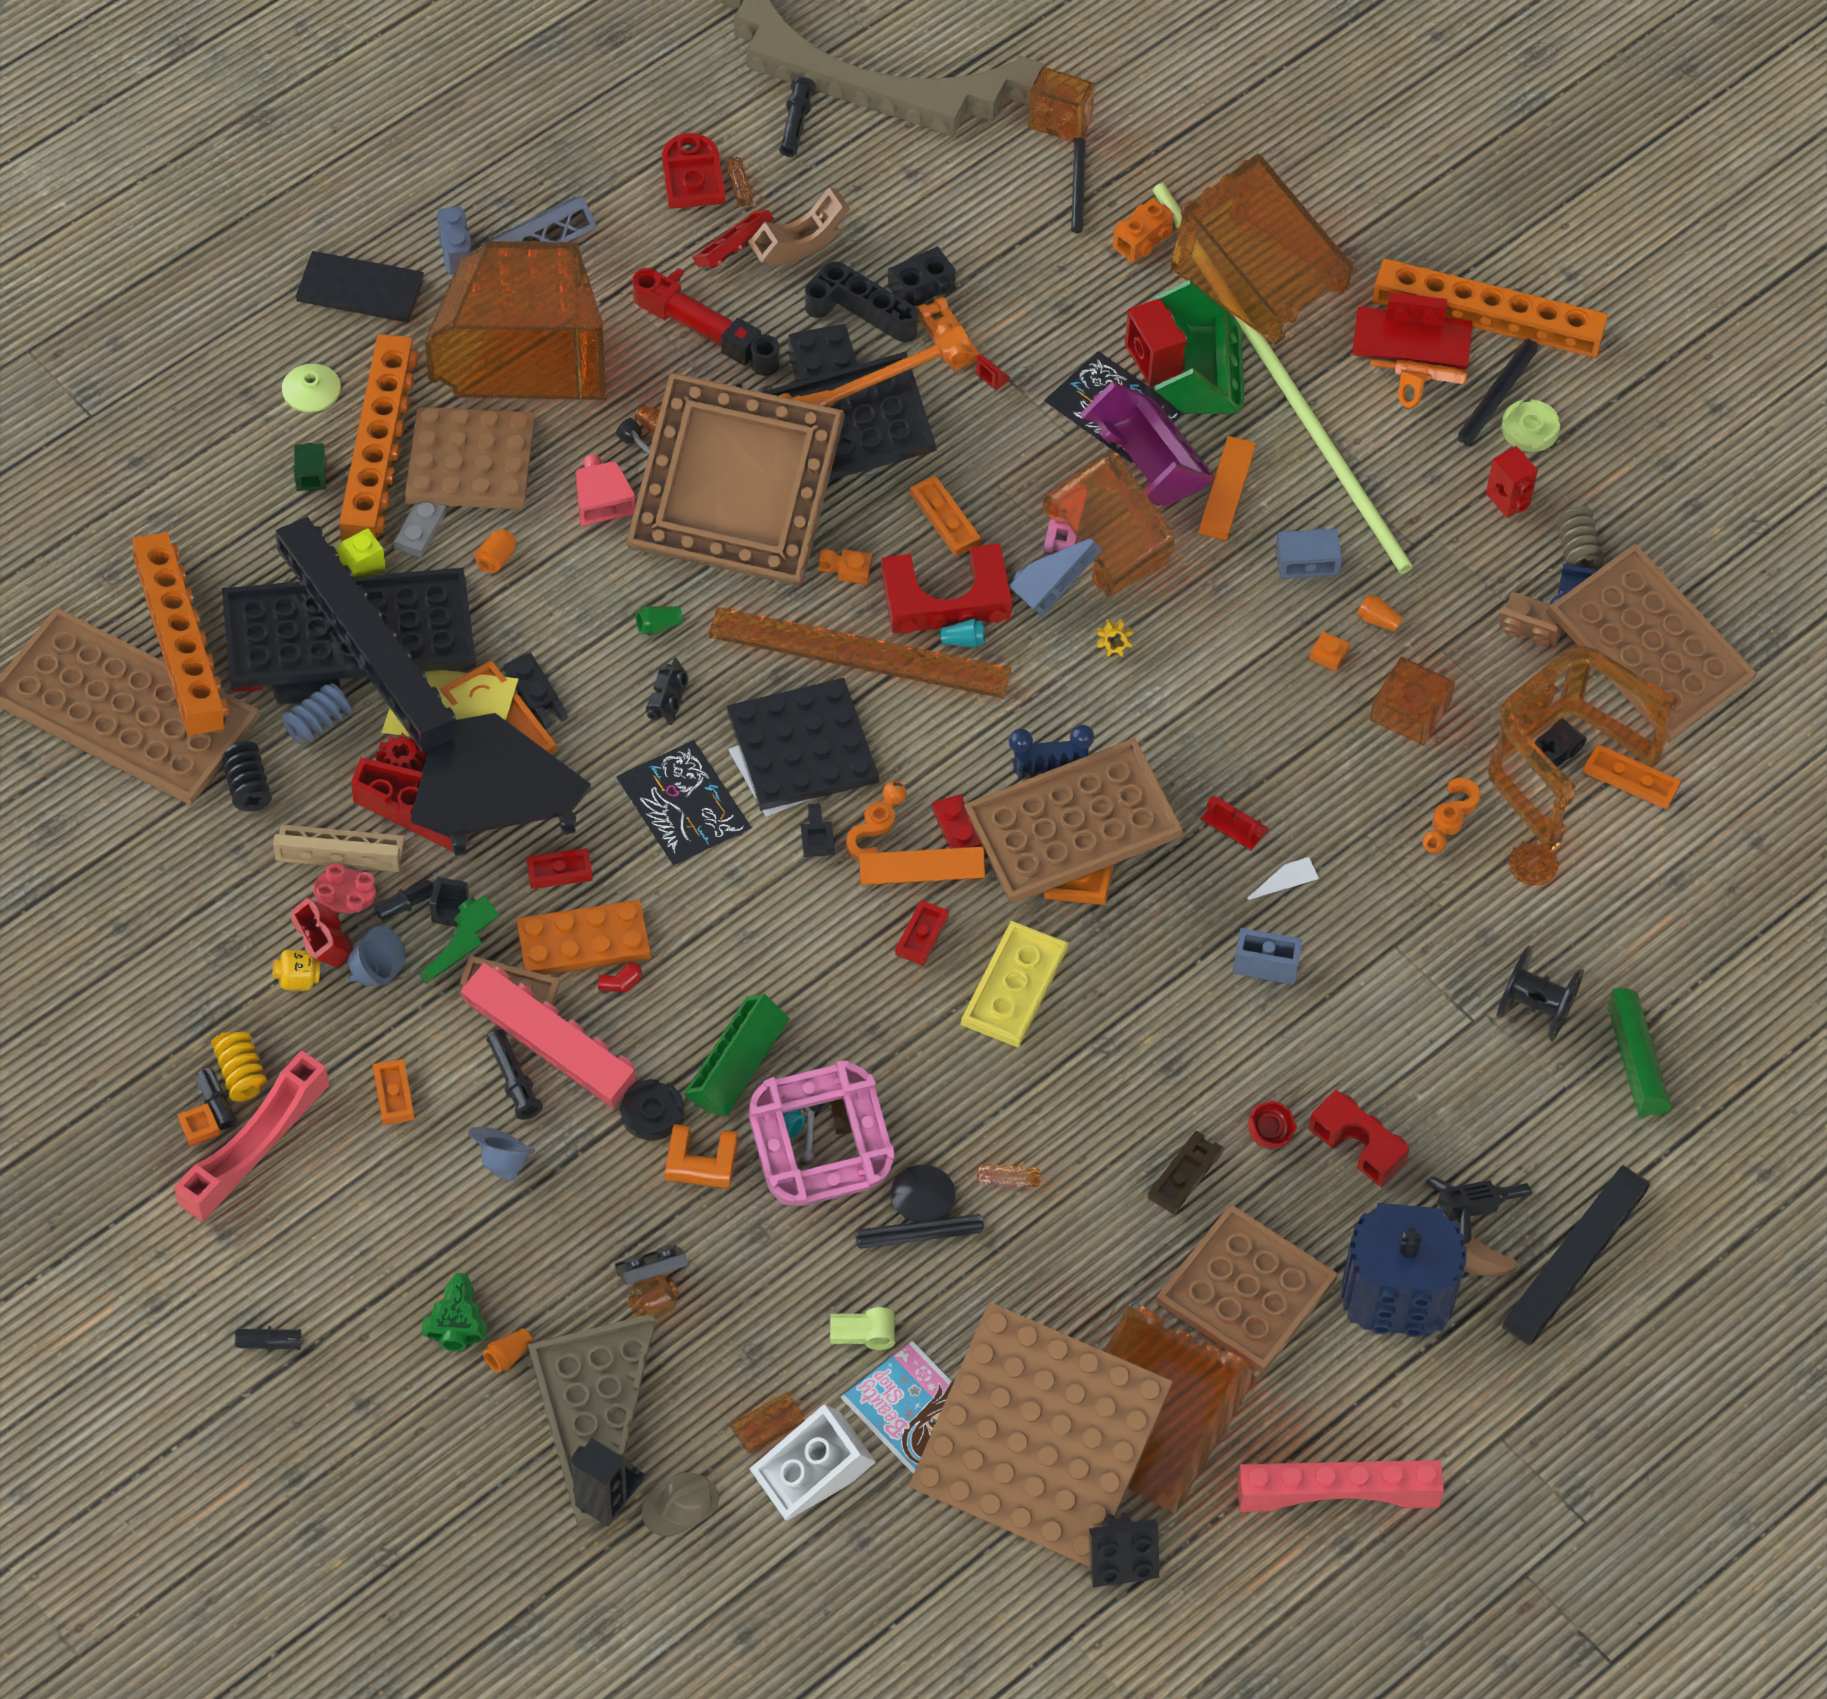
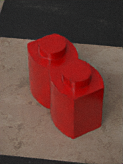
(321, 932)

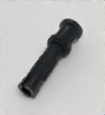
(798, 107)
(517, 1084)

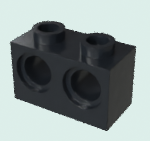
(922, 277)

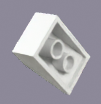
(812, 1462)

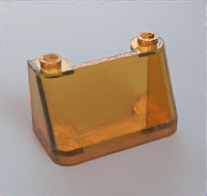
(1118, 516)

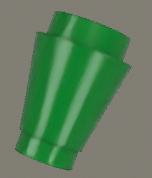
(657, 618)

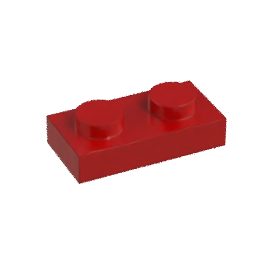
(955, 823)
(559, 868)
(922, 932)

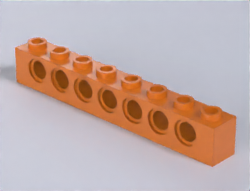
(1498, 308)
(378, 436)
(179, 634)

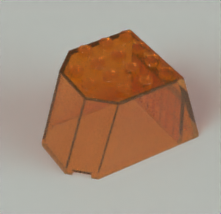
(519, 325)

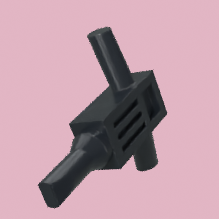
(1473, 1200)

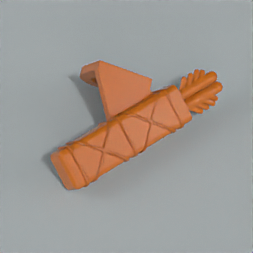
(1416, 374)

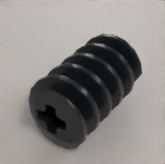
(246, 776)

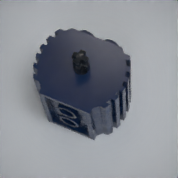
(1403, 1270)

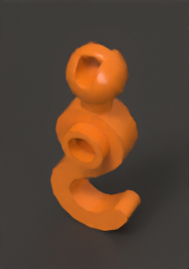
(1450, 816)
(878, 819)

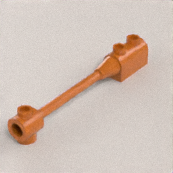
(949, 343)

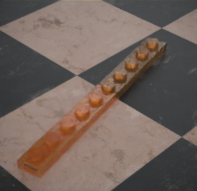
(860, 652)

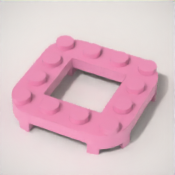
(809, 1089)

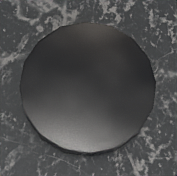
(651, 1109)

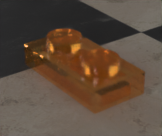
(767, 1422)

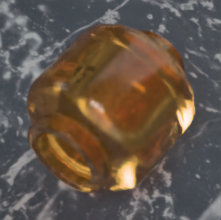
(653, 1297)

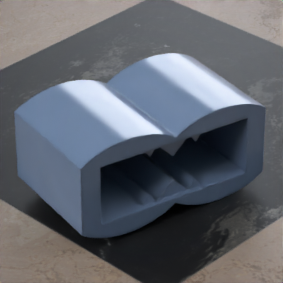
(453, 236)

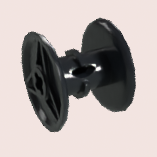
(1540, 993)

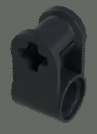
(1560, 742)

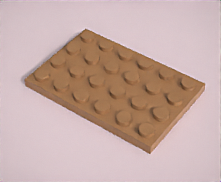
(1657, 633)
(1073, 820)

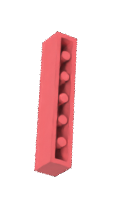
(549, 1035)

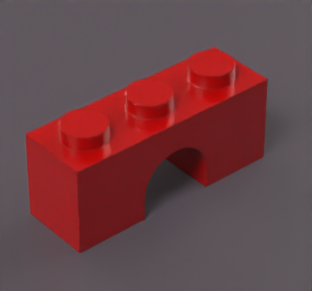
(1342, 1118)

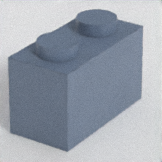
(1308, 553)
(1267, 956)

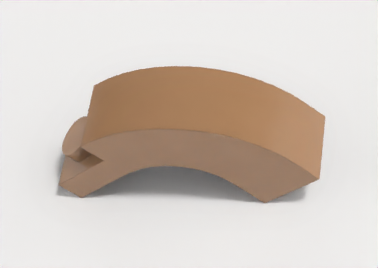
(803, 237)

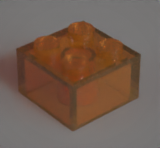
(1061, 104)
(1412, 701)

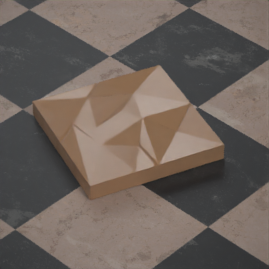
(735, 479)

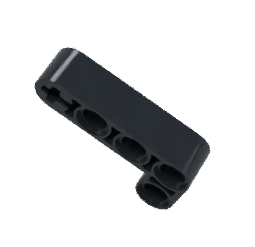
(863, 297)

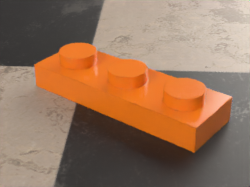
(945, 515)
(1632, 776)

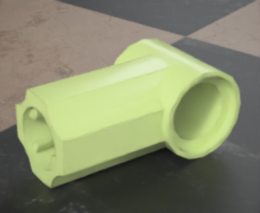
(873, 1328)

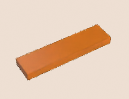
(1227, 488)
(921, 866)

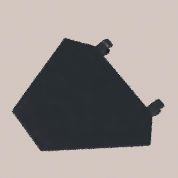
(493, 781)

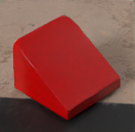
(990, 373)

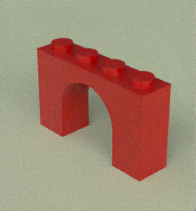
(915, 610)

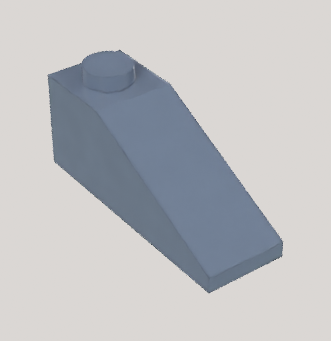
(1051, 576)

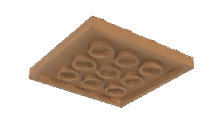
(470, 458)
(1246, 1288)

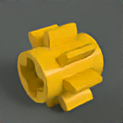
(1117, 645)

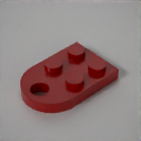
(694, 175)

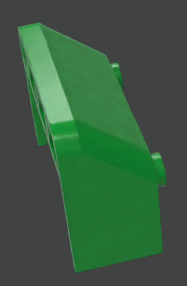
(1212, 354)

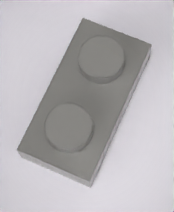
(419, 528)

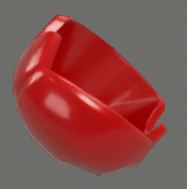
(1271, 1125)

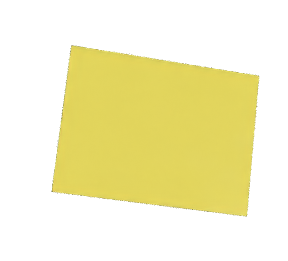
(483, 702)

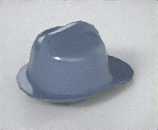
(376, 957)
(501, 1151)

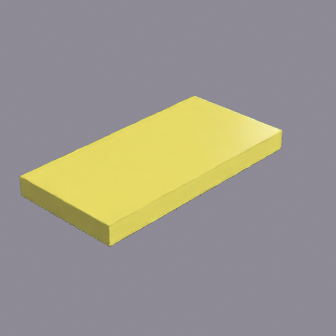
(1014, 984)

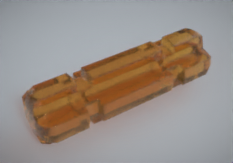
(739, 181)
(1008, 1175)

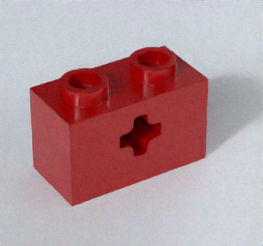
(1511, 481)

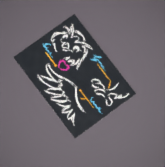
(1088, 383)
(683, 802)

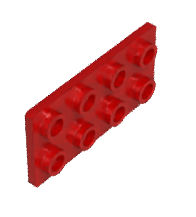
(1413, 331)

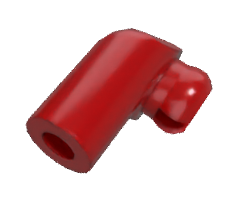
(623, 981)

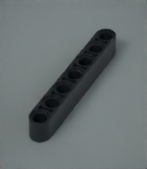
(1576, 1255)

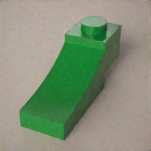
(471, 920)

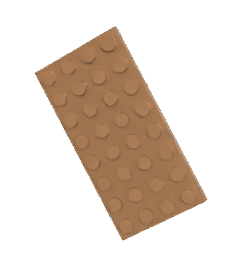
(116, 706)

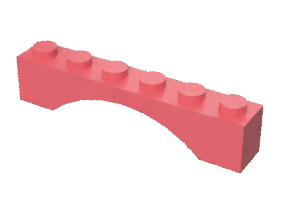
(216, 1176)
(1287, 1484)

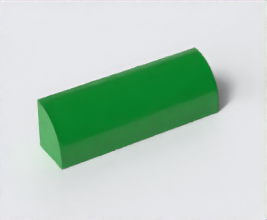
(1637, 1052)
(737, 1055)

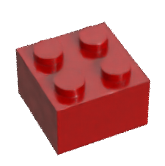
(1155, 342)

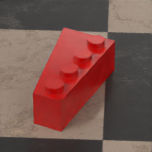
(392, 794)

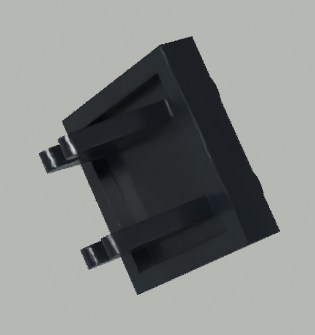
(1123, 1551)

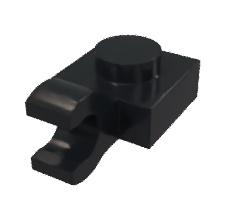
(817, 836)

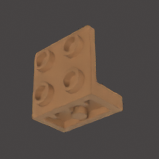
(1529, 618)

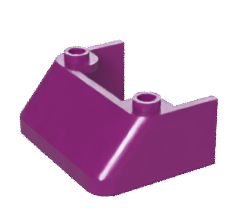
(1151, 442)

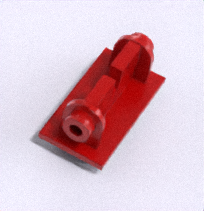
(1233, 822)

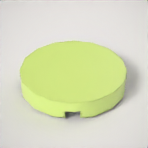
(1530, 425)

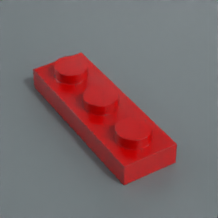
(732, 240)

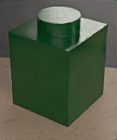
(310, 467)

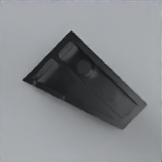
(603, 1481)

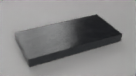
(360, 286)

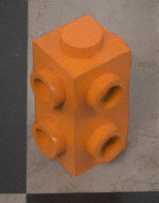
(1143, 230)

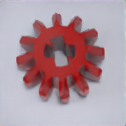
(401, 753)

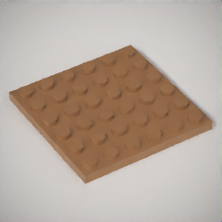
(1040, 1433)

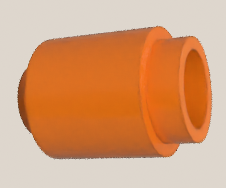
(495, 551)

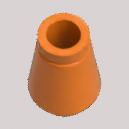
(1379, 613)
(507, 1350)

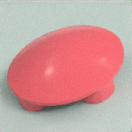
(345, 889)

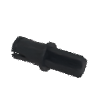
(403, 900)
(216, 1099)
(268, 1338)

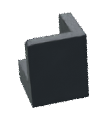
(446, 899)

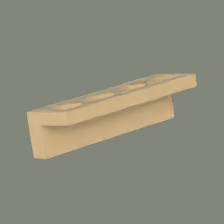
(342, 847)

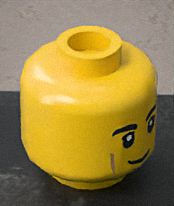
(296, 970)

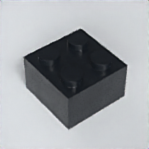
(820, 351)

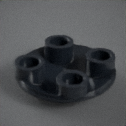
(922, 1193)

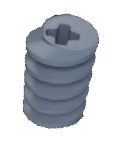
(316, 712)

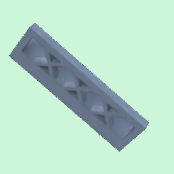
(549, 217)

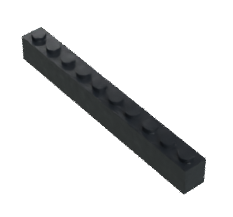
(366, 634)

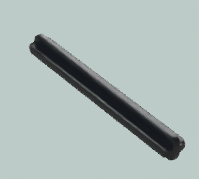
(1497, 392)

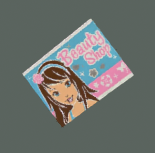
(902, 1402)

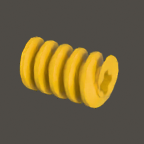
(239, 1065)

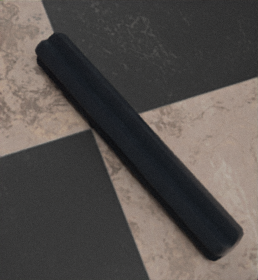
(919, 1231)

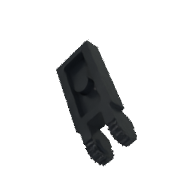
(535, 689)

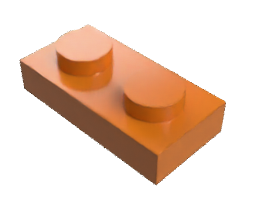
(393, 1092)

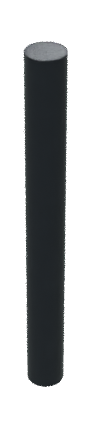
(1078, 185)

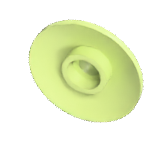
(311, 396)

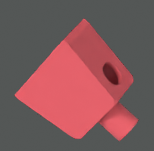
(602, 491)

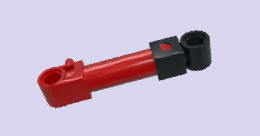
(737, 338)

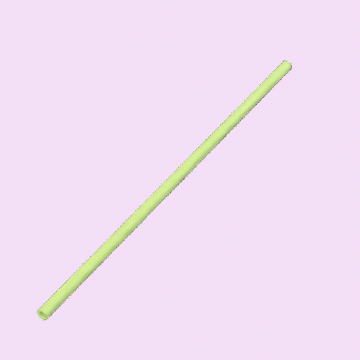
(1310, 422)

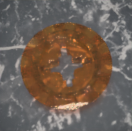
(1538, 873)

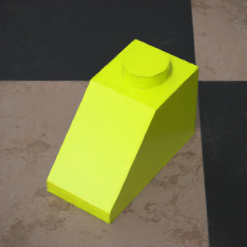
(362, 554)

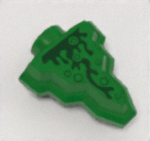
(456, 1317)

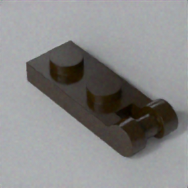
(1185, 1172)

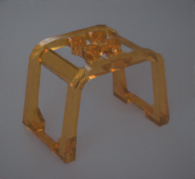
(1535, 702)

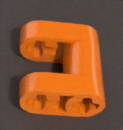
(700, 1169)

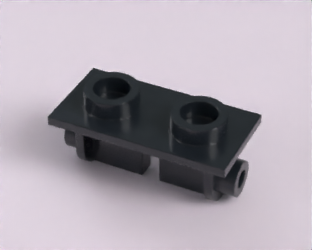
(672, 682)

